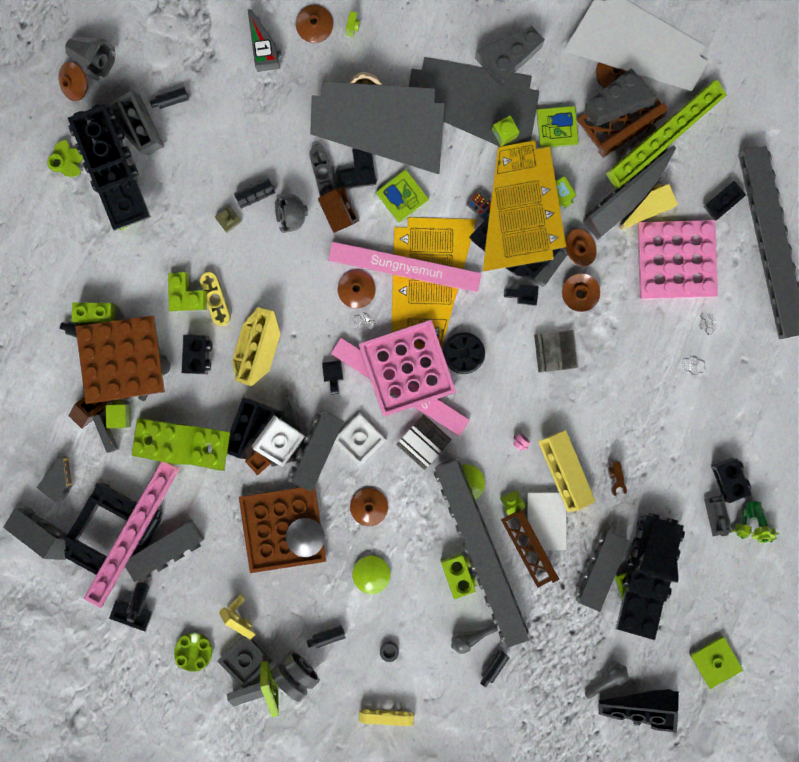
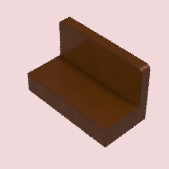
(338, 209)

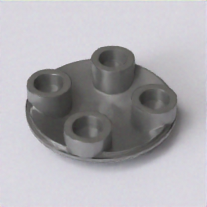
(305, 537)

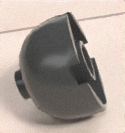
(290, 212)

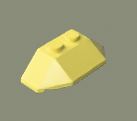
(256, 347)

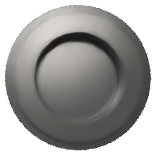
(389, 651)

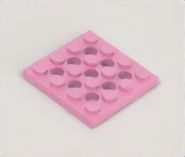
(685, 230)
(431, 350)

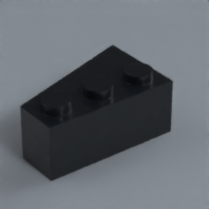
(248, 425)

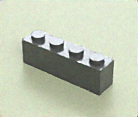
(315, 451)
(163, 551)
(602, 570)

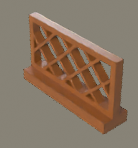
(628, 132)

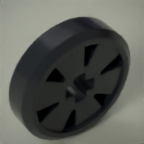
(464, 341)

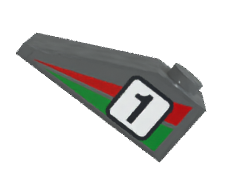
(264, 49)

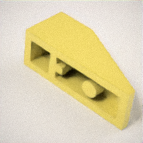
(656, 202)

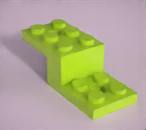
(180, 444)

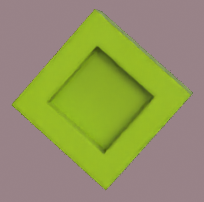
(352, 24)
(512, 502)

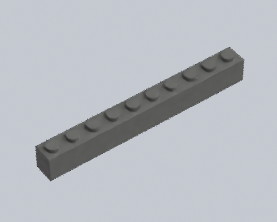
(772, 239)
(482, 552)

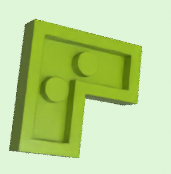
(181, 298)

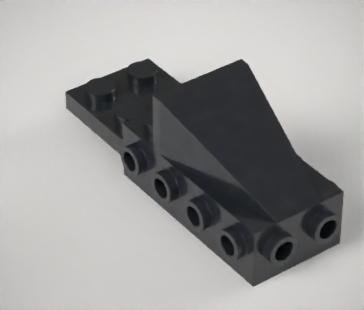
(109, 165)
(649, 574)

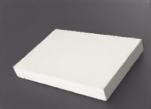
(548, 519)

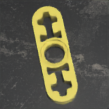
(215, 284)
(386, 717)

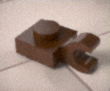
(616, 473)

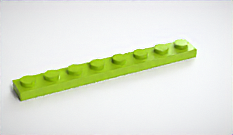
(666, 134)

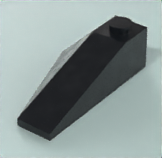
(653, 708)

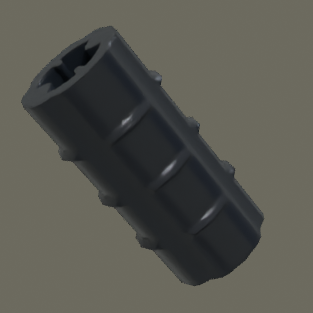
(254, 193)

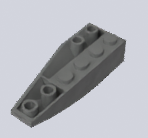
(618, 206)

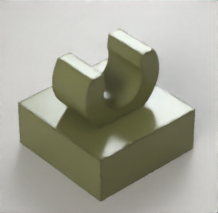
(228, 219)

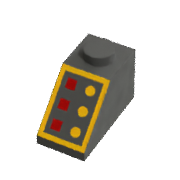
(57, 480)

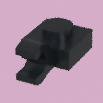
(525, 294)
(333, 373)

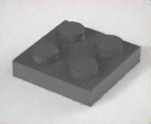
(244, 661)

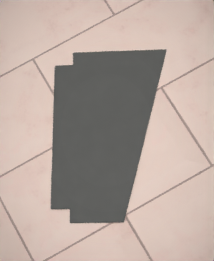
(476, 100)
(382, 121)

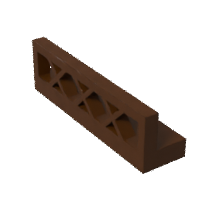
(552, 576)

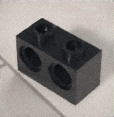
(189, 354)
(727, 482)

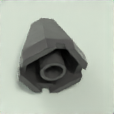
(92, 55)

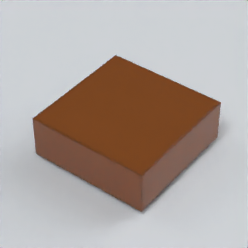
(258, 462)

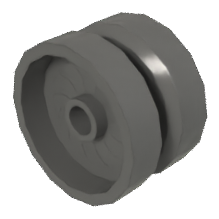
(294, 676)

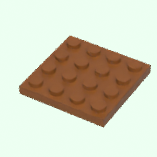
(120, 359)
(266, 523)

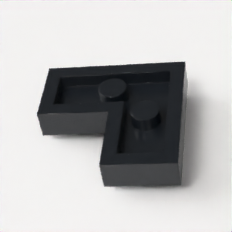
(360, 176)

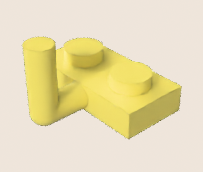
(234, 621)

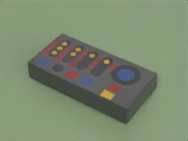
(480, 204)
(105, 434)

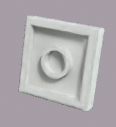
(360, 439)
(278, 441)

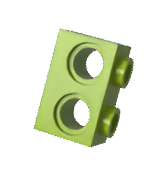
(93, 312)
(454, 577)

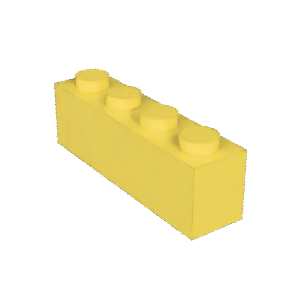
(566, 471)

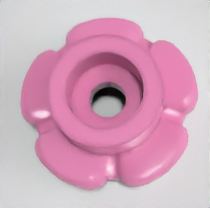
(521, 442)

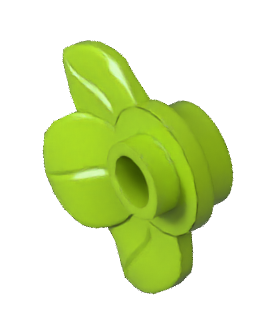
(68, 157)

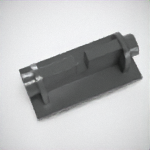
(717, 516)

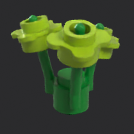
(763, 532)

